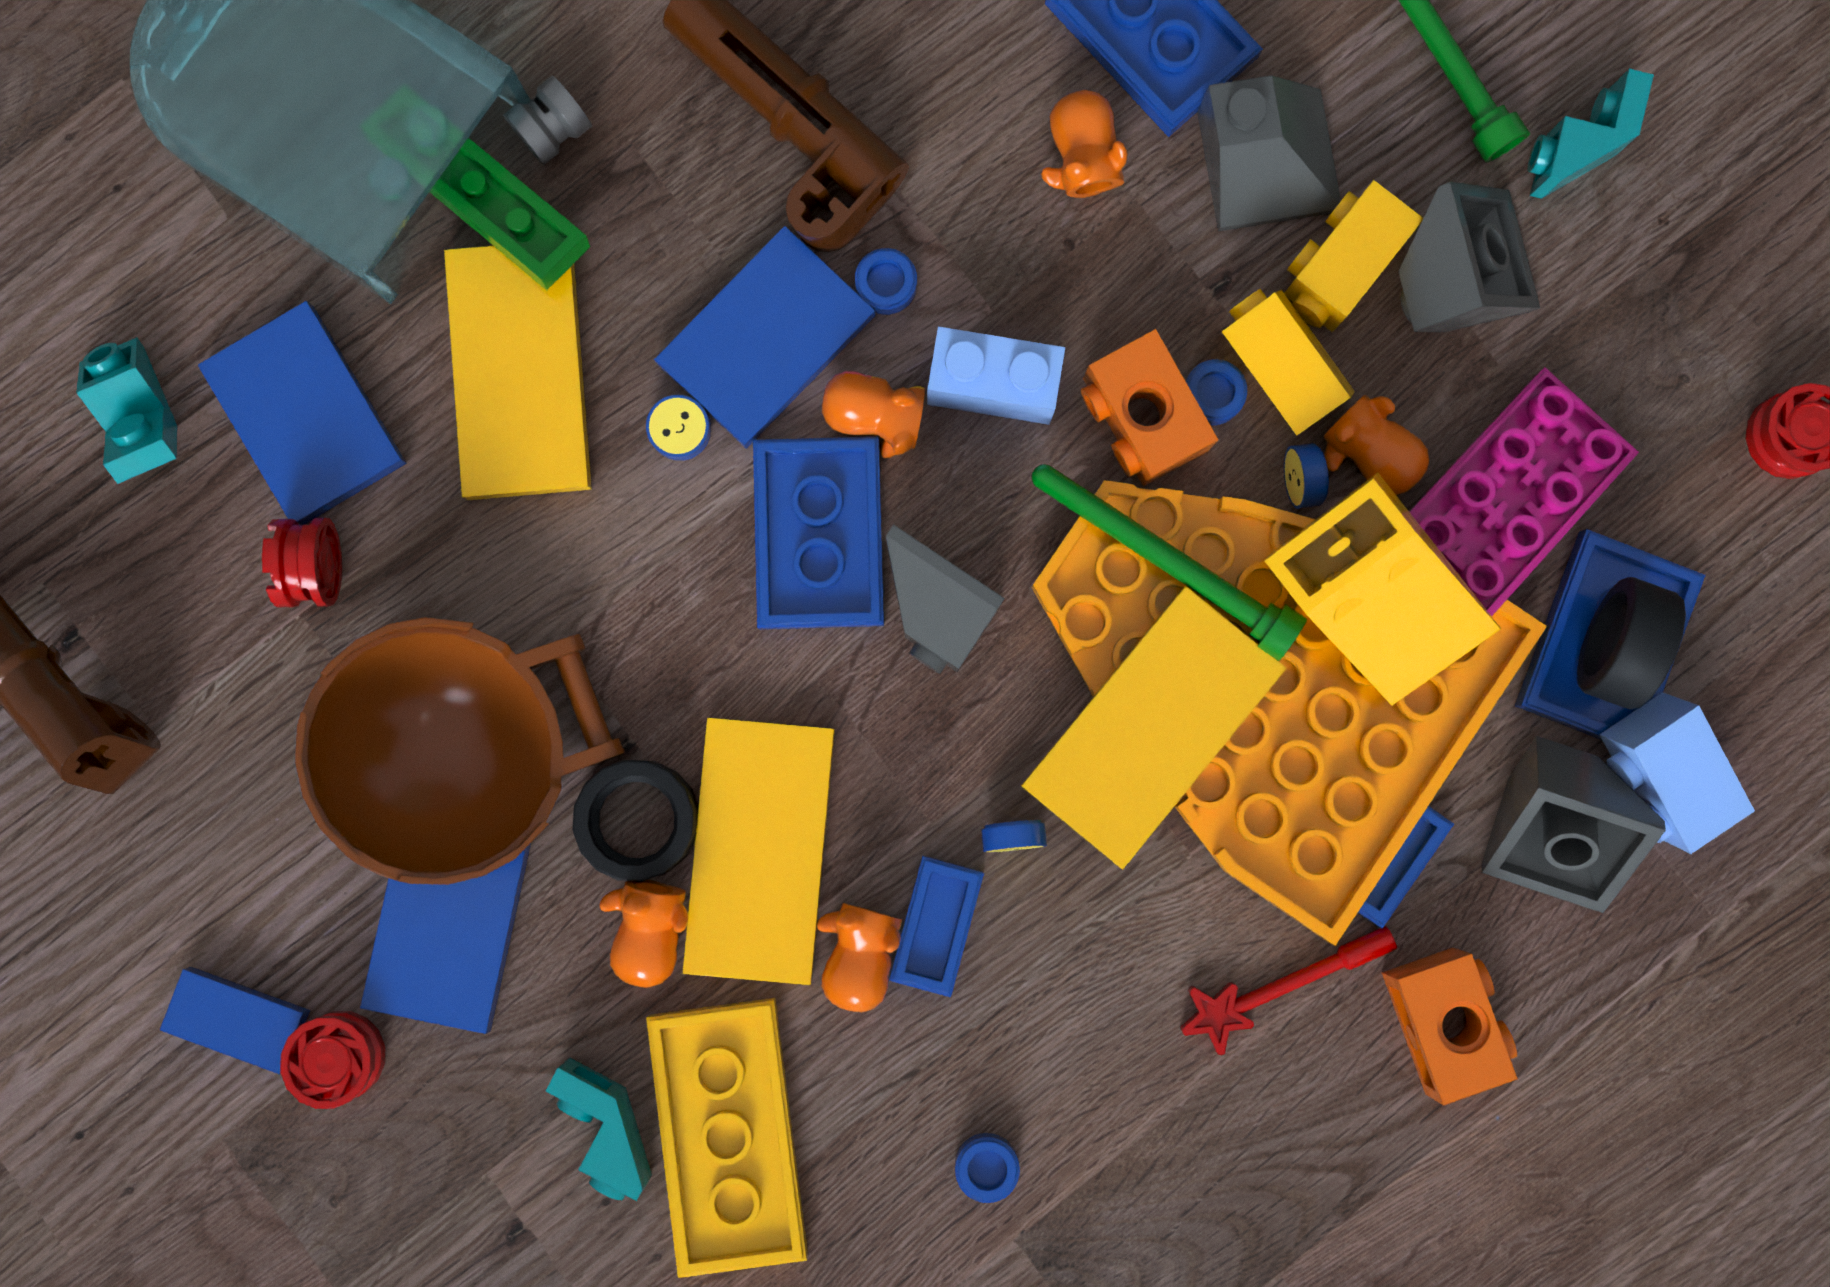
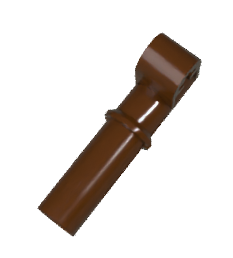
(844, 153)
(78, 734)

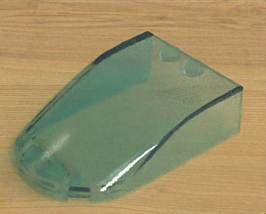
(316, 110)

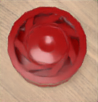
(1792, 432)
(303, 562)
(332, 1059)

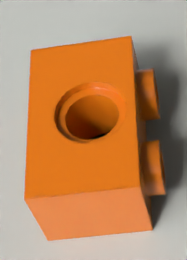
(1147, 372)
(1422, 998)

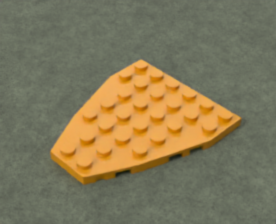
(1324, 767)

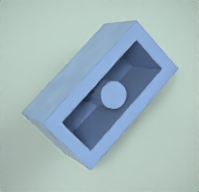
(995, 375)
(1678, 770)

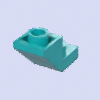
(1581, 145)
(130, 407)
(617, 1154)

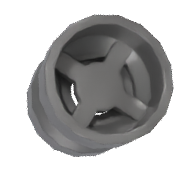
(548, 120)

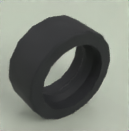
(1631, 643)
(587, 818)

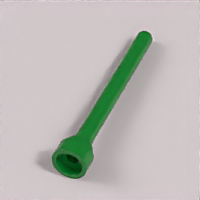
(1494, 126)
(1270, 625)

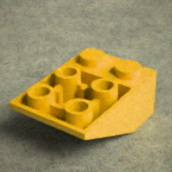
(1382, 590)

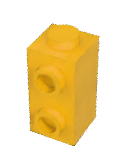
(1351, 259)
(1286, 359)

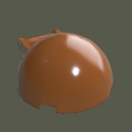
(441, 748)

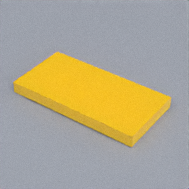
(515, 378)
(1153, 727)
(759, 851)
(727, 1137)

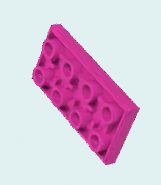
(1521, 487)

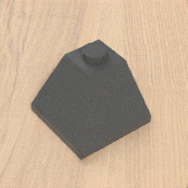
(1267, 152)
(1466, 262)
(938, 603)
(1569, 827)

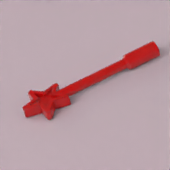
(1224, 1011)

